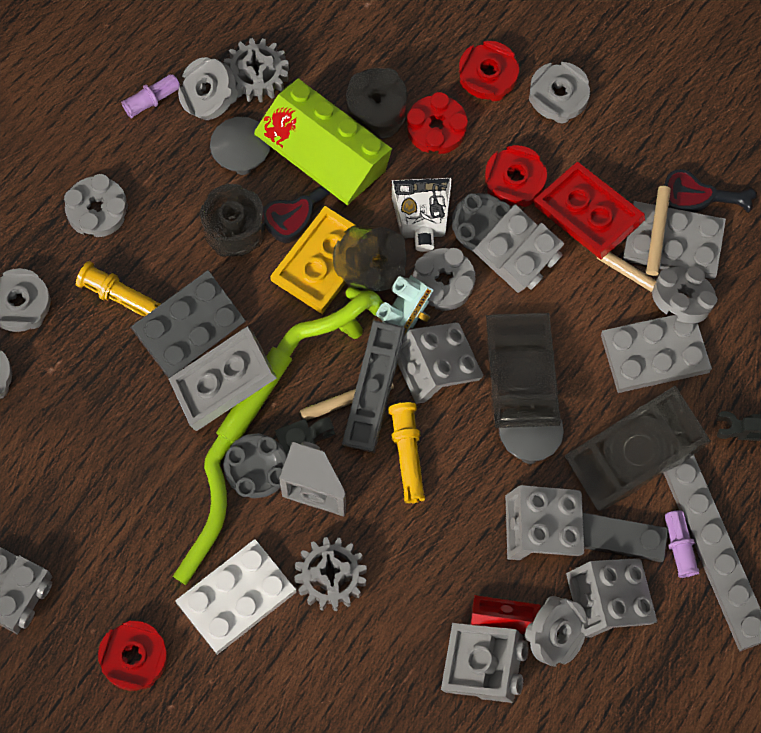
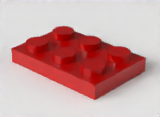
(589, 210)

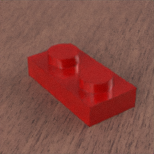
(503, 613)

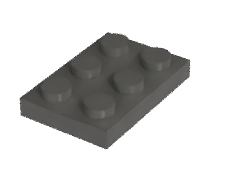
(188, 324)

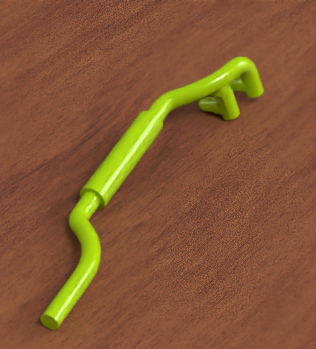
(243, 414)

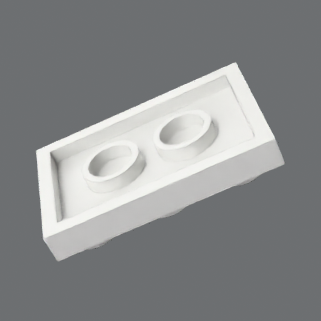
(236, 596)

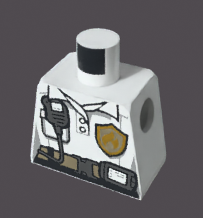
(422, 209)

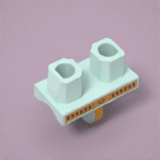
(409, 304)

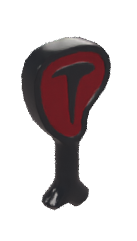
(693, 196)
(290, 219)

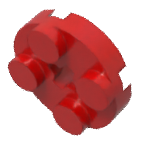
(483, 85)
(442, 108)
(531, 170)
(143, 672)

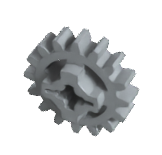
(270, 66)
(343, 572)

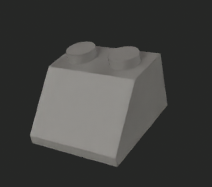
(311, 479)

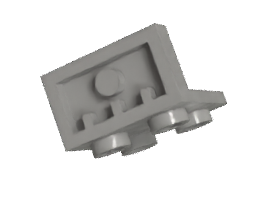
(436, 359)
(544, 522)
(612, 595)

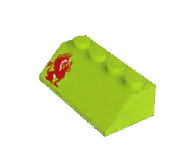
(323, 141)

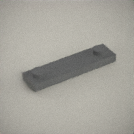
(373, 386)
(624, 537)

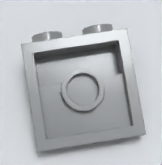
(519, 249)
(20, 589)
(484, 662)

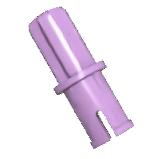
(150, 95)
(681, 544)

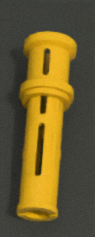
(110, 288)
(406, 438)

